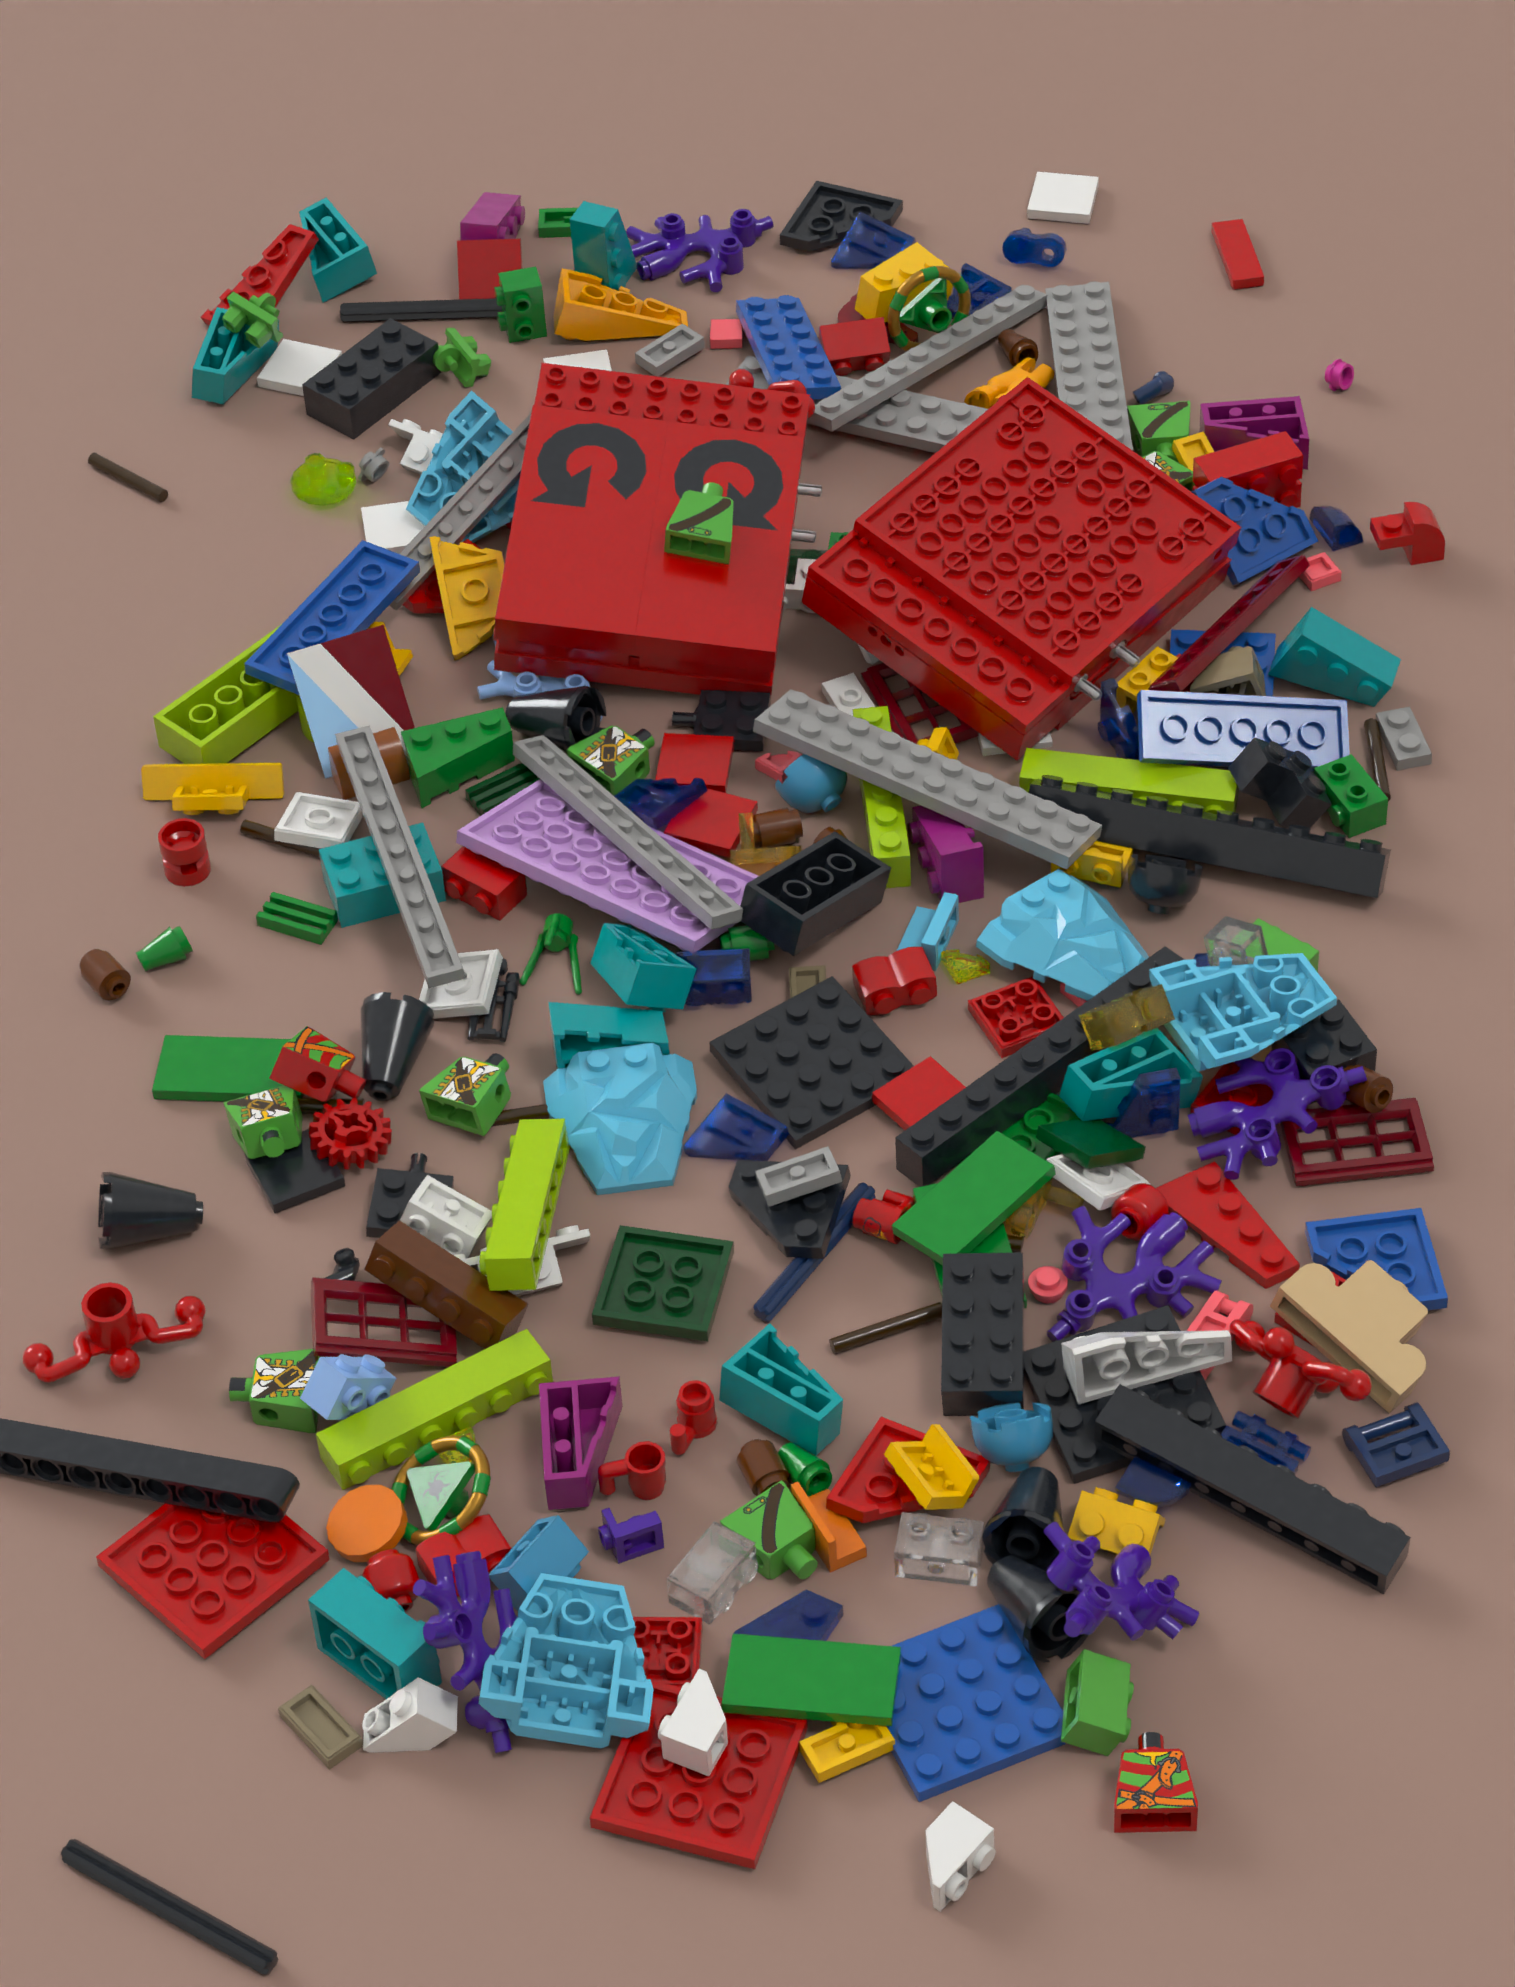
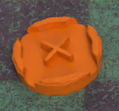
(366, 1522)

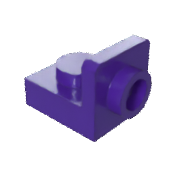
(632, 1537)

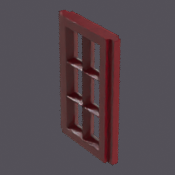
(900, 724)
(1360, 1168)
(387, 1351)

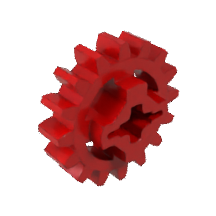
(350, 1133)

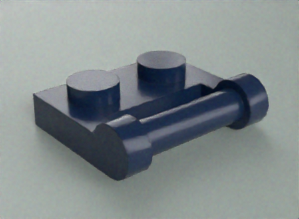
(1399, 1453)

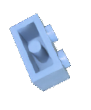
(347, 1385)

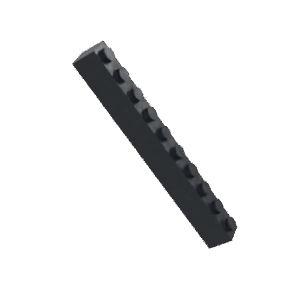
(1224, 838)
(1008, 1089)

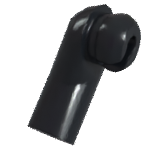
(347, 1265)

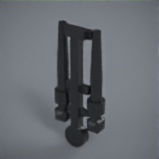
(510, 994)

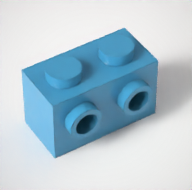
(544, 1548)

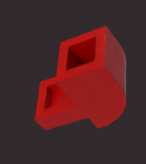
(1413, 530)

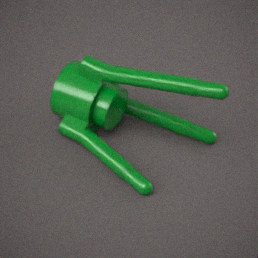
(555, 937)

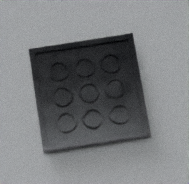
(811, 1060)
(1076, 1422)

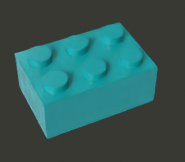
(359, 880)
(371, 1635)

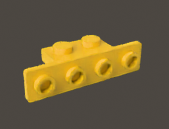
(212, 786)

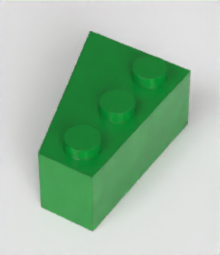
(455, 751)

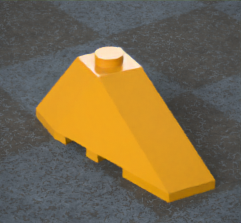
(598, 312)

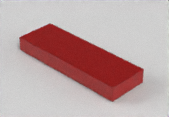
(1237, 254)

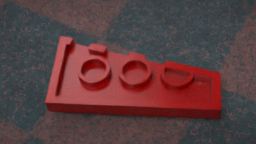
(275, 270)
(1230, 1223)

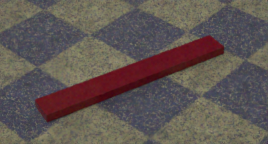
(1230, 625)

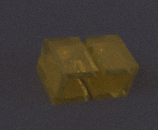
(1126, 1017)

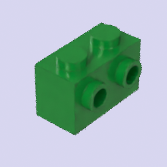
(521, 304)
(1355, 797)

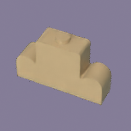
(1359, 1325)

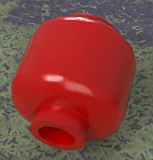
(1142, 1206)
(393, 1576)

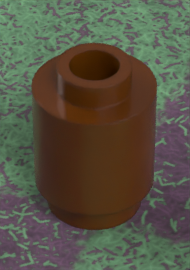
(777, 827)
(104, 974)
(1371, 1094)
(761, 1465)

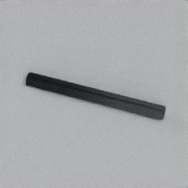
(419, 310)
(169, 1906)

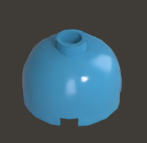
(812, 785)
(1012, 1434)

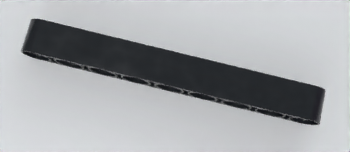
(146, 1471)

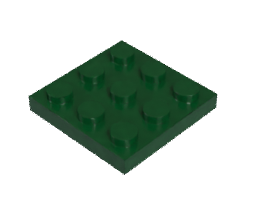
(663, 1283)

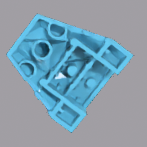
(468, 441)
(1063, 934)
(1242, 1008)
(624, 1114)
(570, 1666)

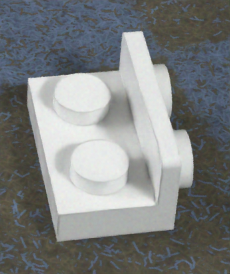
(446, 1217)

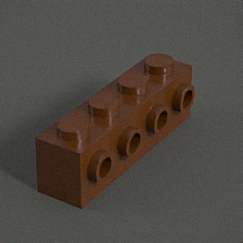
(444, 1286)

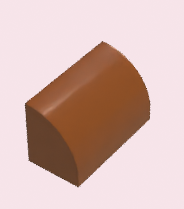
(392, 755)

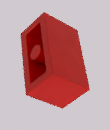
(855, 345)
(483, 883)

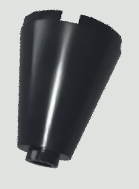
(560, 714)
(391, 1041)
(143, 1211)
(1021, 1519)
(1034, 1607)

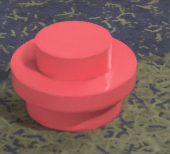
(1047, 1284)

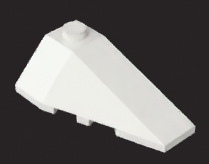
(1135, 1359)

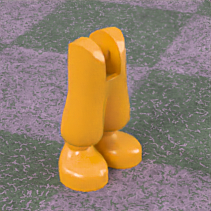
(1001, 384)

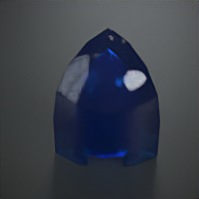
(1335, 527)
(1151, 1484)

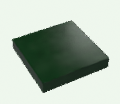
(1090, 1142)

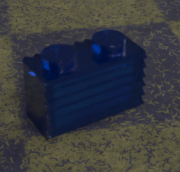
(719, 976)

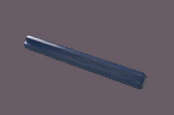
(801, 1268)

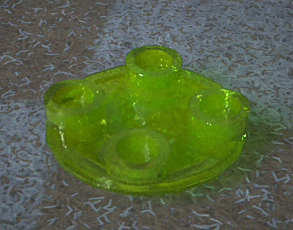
(323, 480)

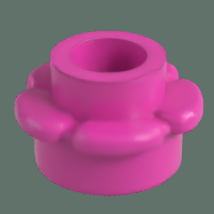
(1339, 375)

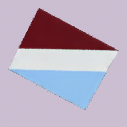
(349, 687)

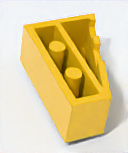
(880, 283)

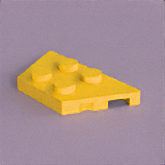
(468, 590)

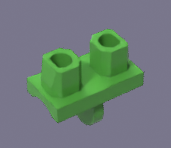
(257, 313)
(461, 358)

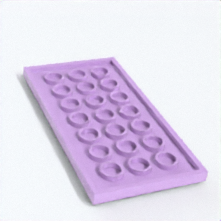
(560, 848)

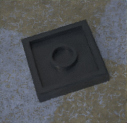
(295, 1175)

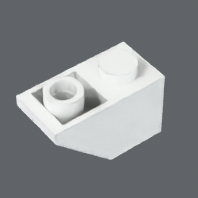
(411, 1719)
(696, 1729)
(955, 1850)

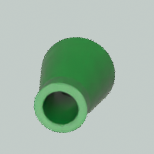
(165, 949)
(805, 1468)

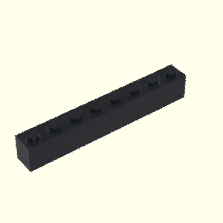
(1254, 1488)

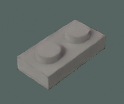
(669, 350)
(1403, 738)
(798, 1176)

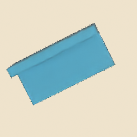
(933, 928)

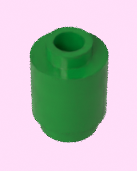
(745, 937)

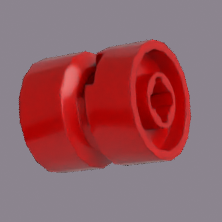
(184, 852)

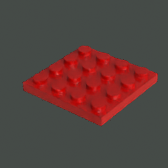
(210, 1569)
(700, 1814)

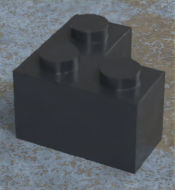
(1282, 780)

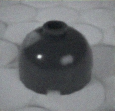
(1163, 882)

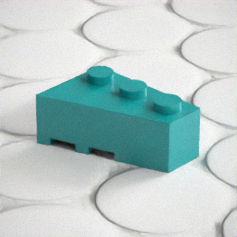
(601, 244)
(340, 254)
(226, 361)
(1334, 660)
(641, 968)
(594, 1027)
(1101, 1081)
(781, 1392)

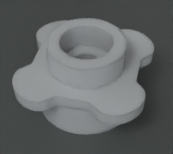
(373, 466)

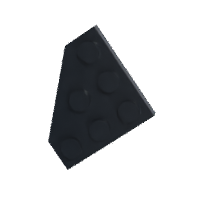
(830, 212)
(797, 1225)

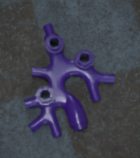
(723, 246)
(1258, 1123)
(1118, 1291)
(1128, 1603)
(463, 1627)

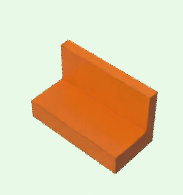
(834, 1534)

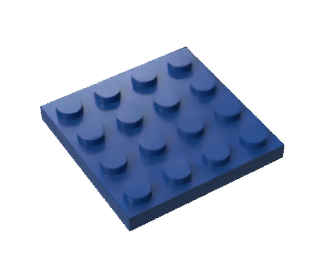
(969, 1704)

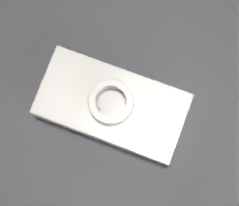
(846, 694)

